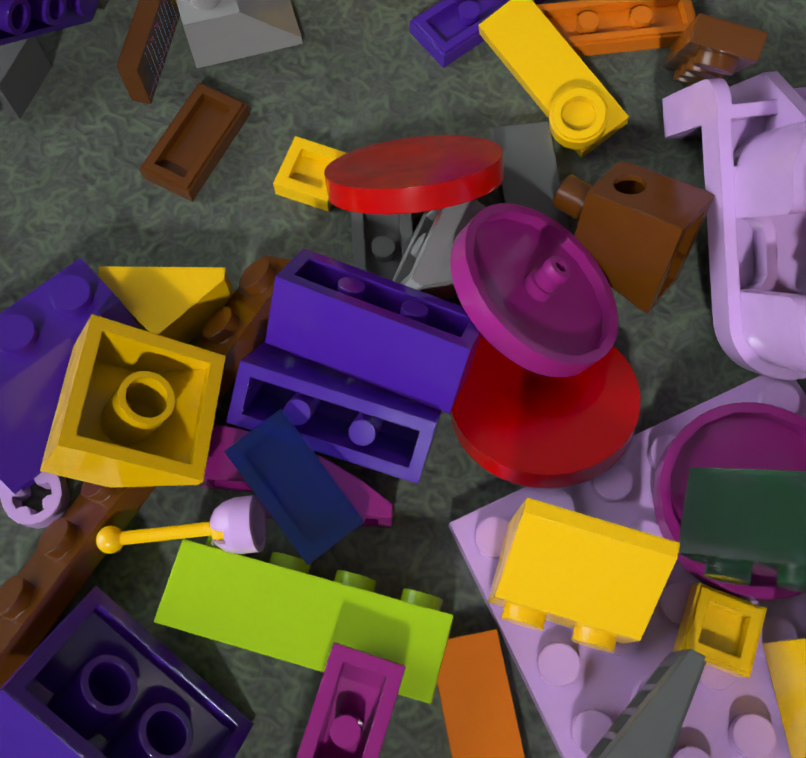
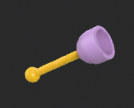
(234, 526)

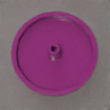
(533, 290)
(731, 438)

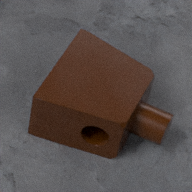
(636, 227)

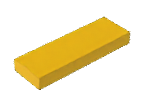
(543, 60)

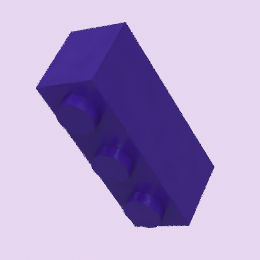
(372, 329)
(335, 412)

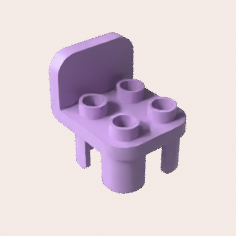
(757, 217)

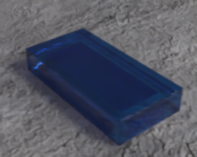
(294, 486)

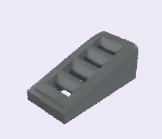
(656, 712)

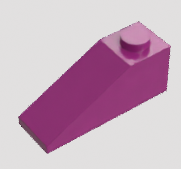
(352, 705)

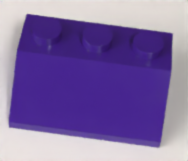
(34, 359)
(112, 693)

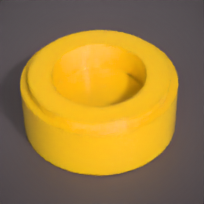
(578, 117)

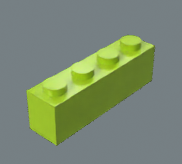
(299, 616)

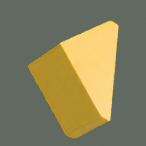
(169, 299)

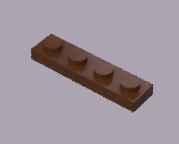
(713, 50)

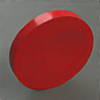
(414, 174)
(542, 426)

